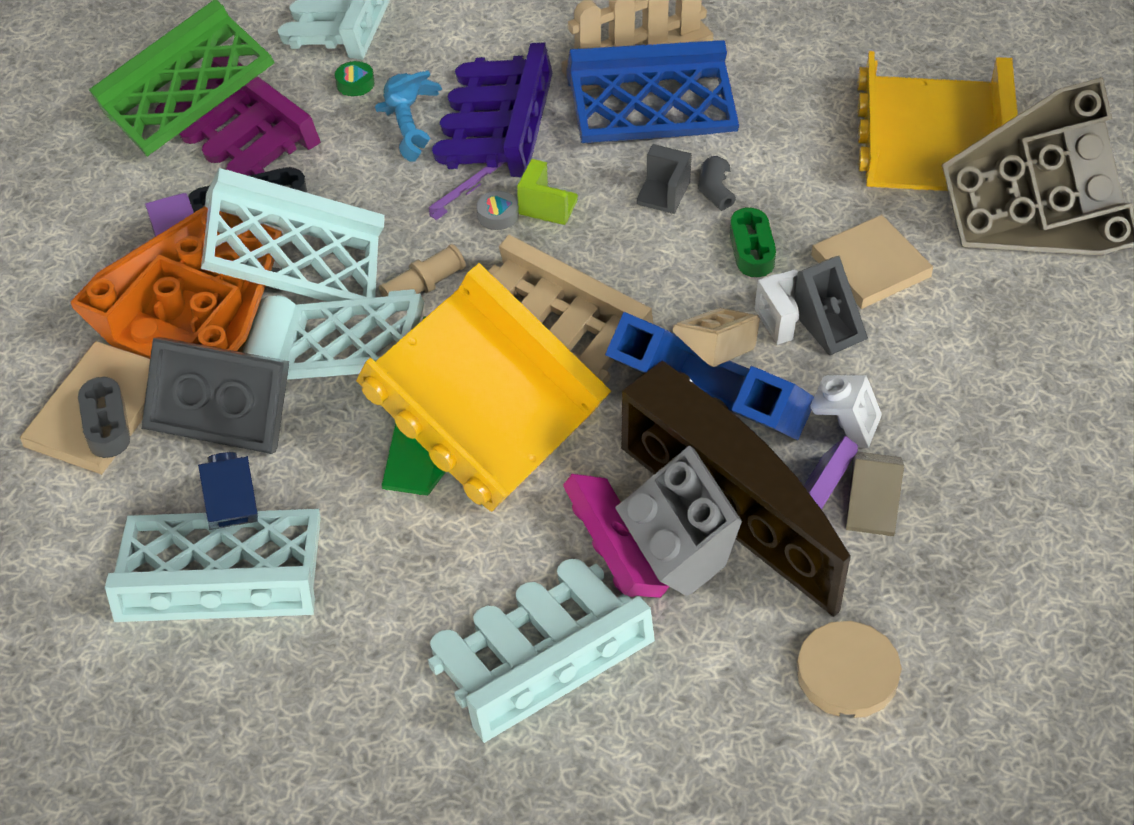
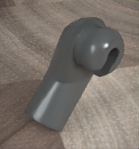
(711, 182)

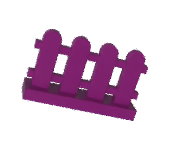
(266, 107)

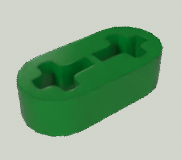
(760, 241)

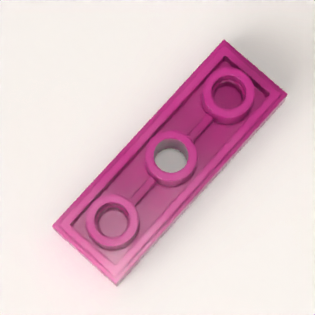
(595, 505)

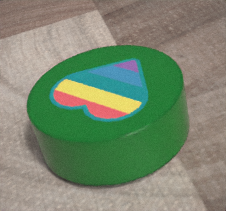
(354, 78)

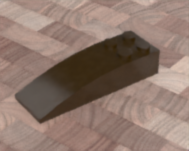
(778, 515)

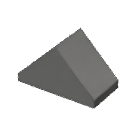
(829, 306)

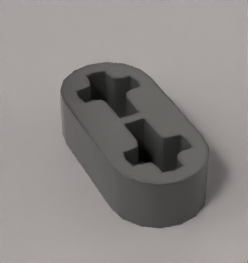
(95, 418)

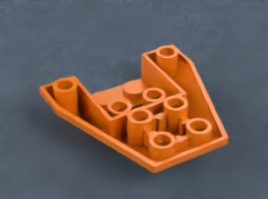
(169, 296)

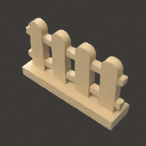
(655, 29)
(571, 294)

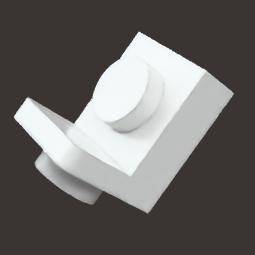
(777, 305)
(852, 402)

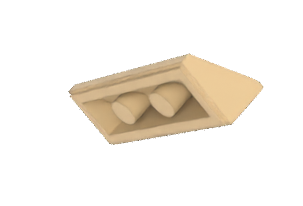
(719, 334)

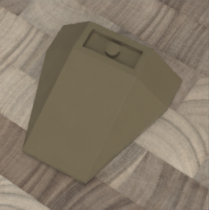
(1044, 180)

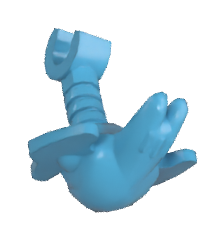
(399, 95)

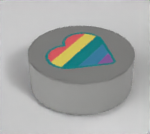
(497, 210)

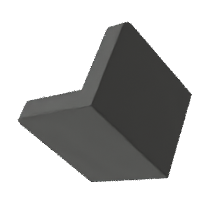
(666, 178)

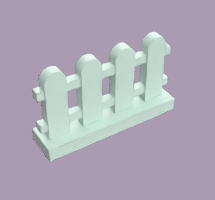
(333, 24)
(542, 672)

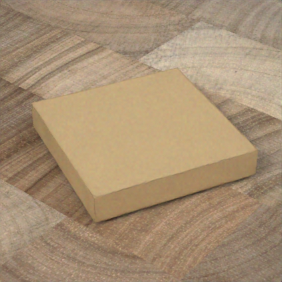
(875, 260)

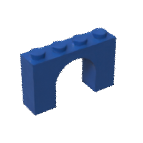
(743, 390)

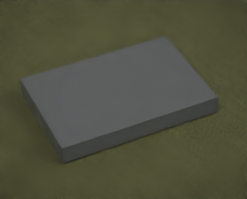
(215, 395)

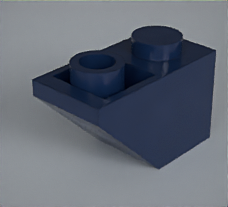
(228, 490)

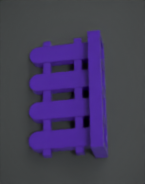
(512, 127)

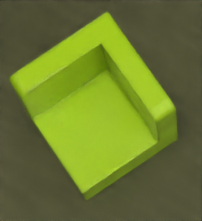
(541, 201)

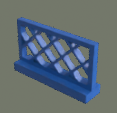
(647, 67)

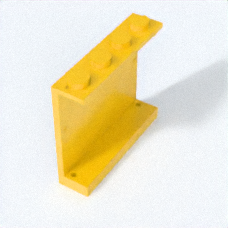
(925, 122)
(483, 388)

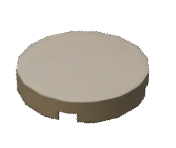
(848, 669)

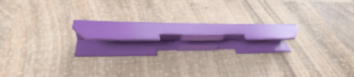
(437, 209)

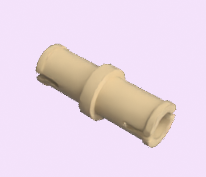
(425, 274)

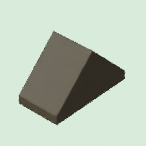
(874, 493)

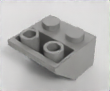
(682, 523)

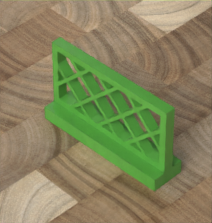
(169, 61)

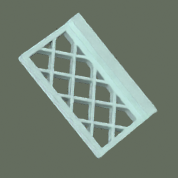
(296, 214)
(216, 589)

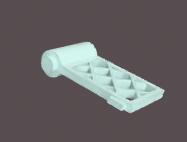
(281, 333)

